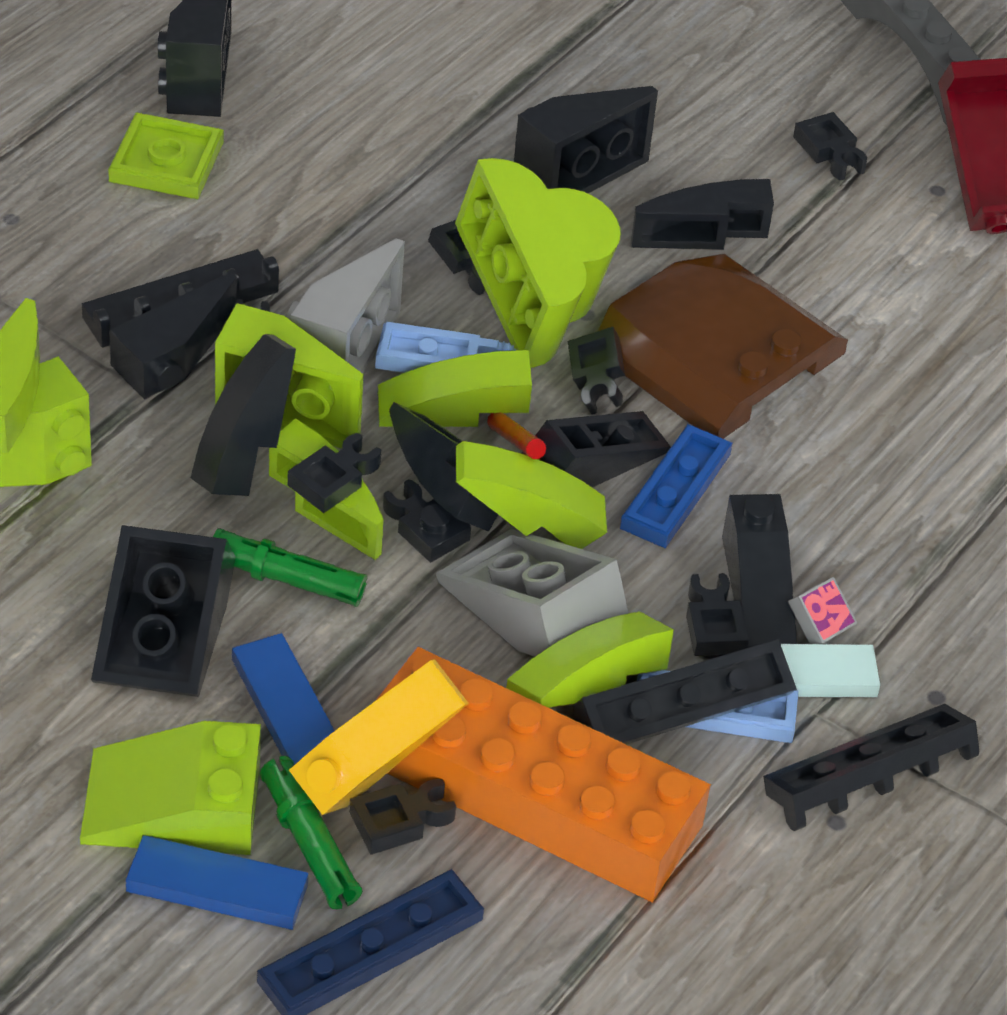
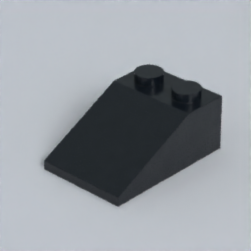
(195, 57)
(587, 137)
(163, 610)

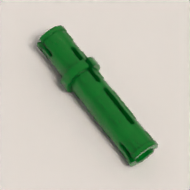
(303, 572)
(308, 828)

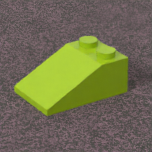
(322, 387)
(55, 434)
(178, 787)

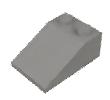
(353, 304)
(535, 588)

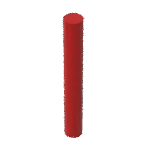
(517, 435)

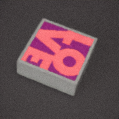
(822, 612)

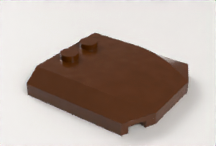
(716, 340)

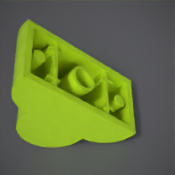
(535, 252)

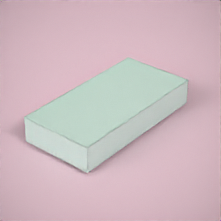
(833, 669)

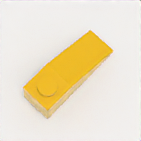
(378, 738)

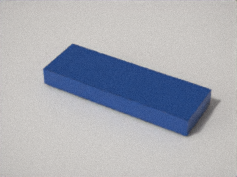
(676, 486)
(282, 695)
(217, 882)

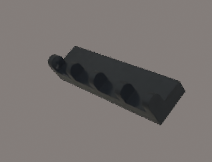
(254, 274)
(688, 694)
(871, 761)

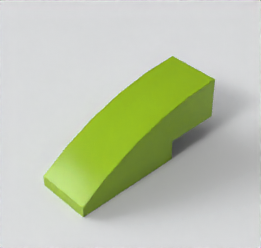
(18, 371)
(461, 388)
(532, 493)
(353, 519)
(594, 660)

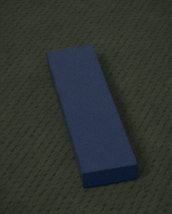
(370, 945)

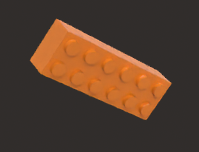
(558, 783)

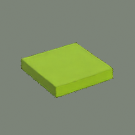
(166, 155)

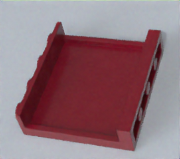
(977, 127)

